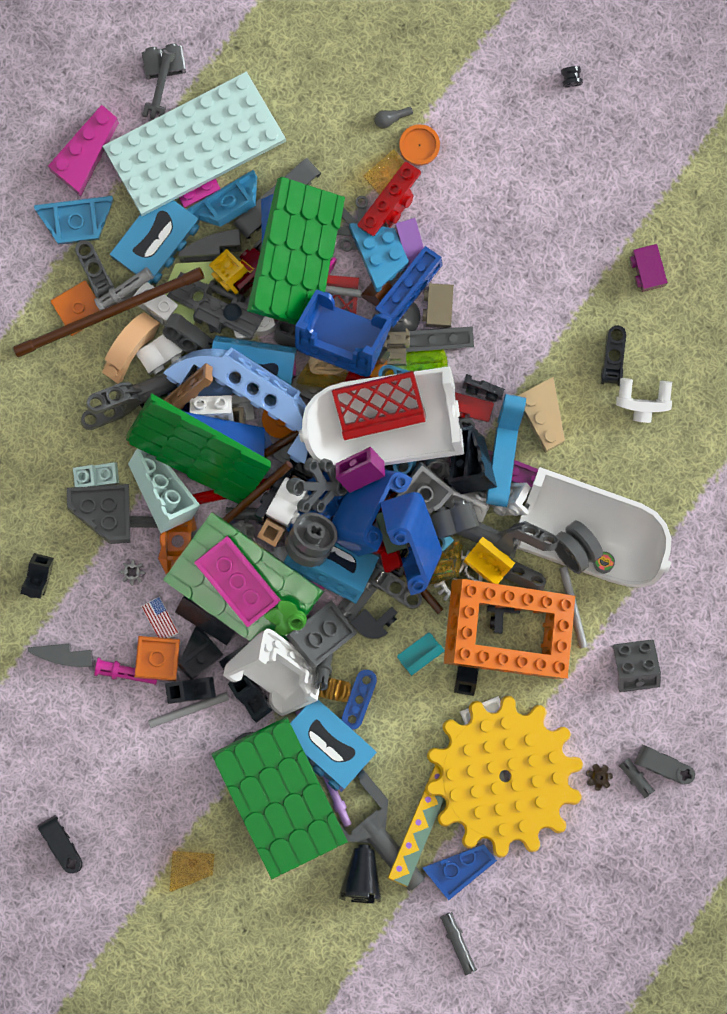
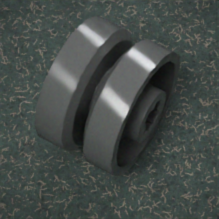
(311, 539)
(578, 547)

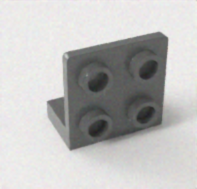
(637, 665)

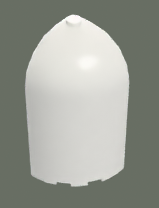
(422, 441)
(622, 527)

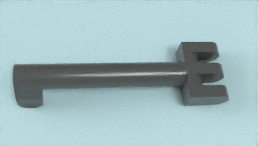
(155, 107)

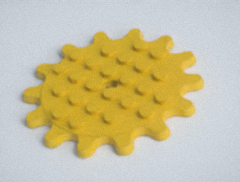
(472, 781)

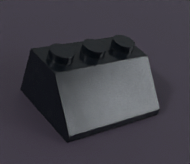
(202, 619)

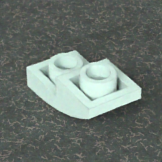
(96, 475)

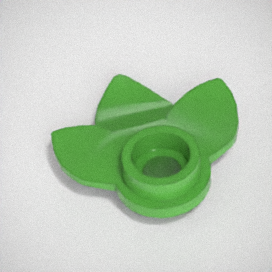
(286, 618)

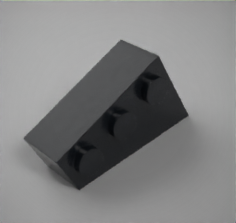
(472, 469)

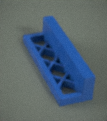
(410, 285)

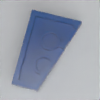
(459, 870)

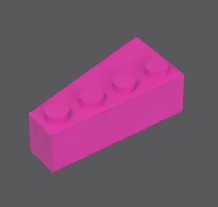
(83, 152)

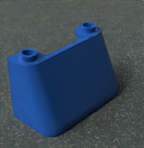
(340, 335)
(359, 509)
(410, 522)

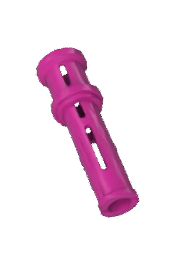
(116, 670)

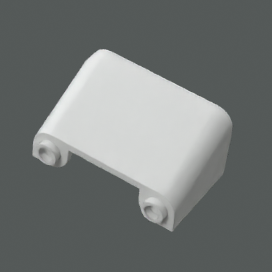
(276, 668)

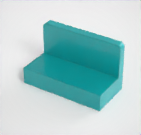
(420, 653)

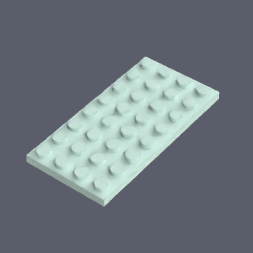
(194, 143)

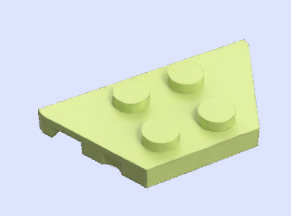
(186, 312)

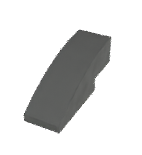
(212, 246)
(62, 655)

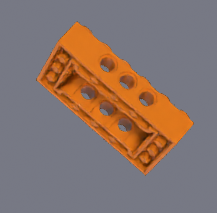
(462, 629)

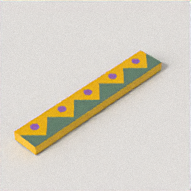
(416, 835)

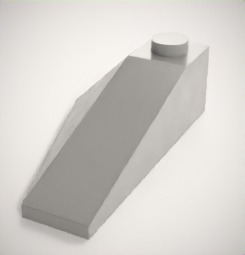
(430, 486)

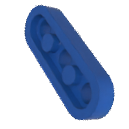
(363, 690)

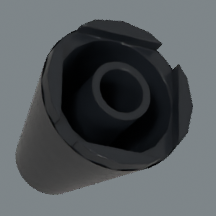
(361, 877)

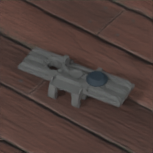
(216, 311)

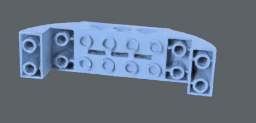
(286, 407)

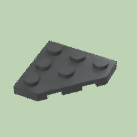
(103, 510)

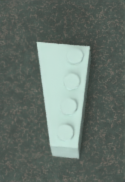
(163, 491)

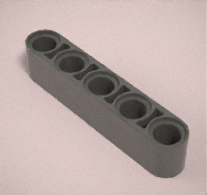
(251, 220)

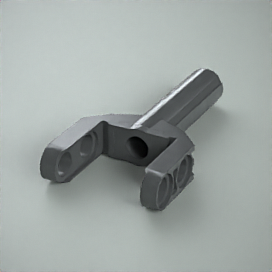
(127, 399)
(508, 541)
(374, 831)

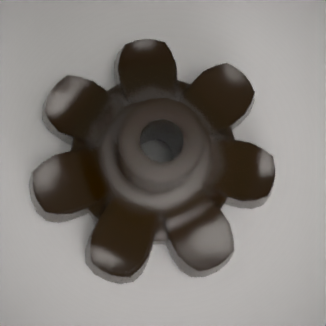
(596, 773)

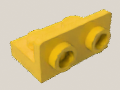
(227, 270)

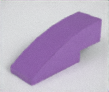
(410, 238)

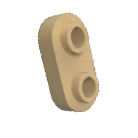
(320, 367)

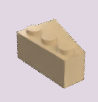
(544, 414)

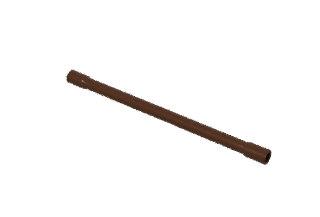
(186, 279)

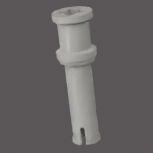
(117, 294)

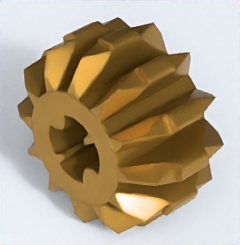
(336, 690)

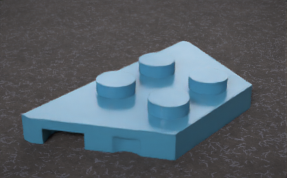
(228, 202)
(75, 219)
(380, 253)

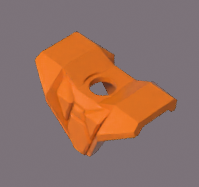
(168, 553)

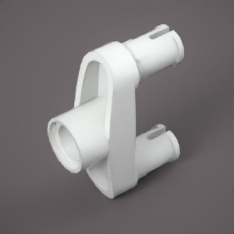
(644, 408)

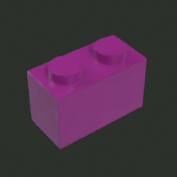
(648, 268)
(360, 469)

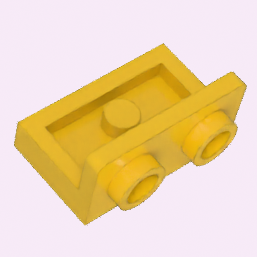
(489, 561)

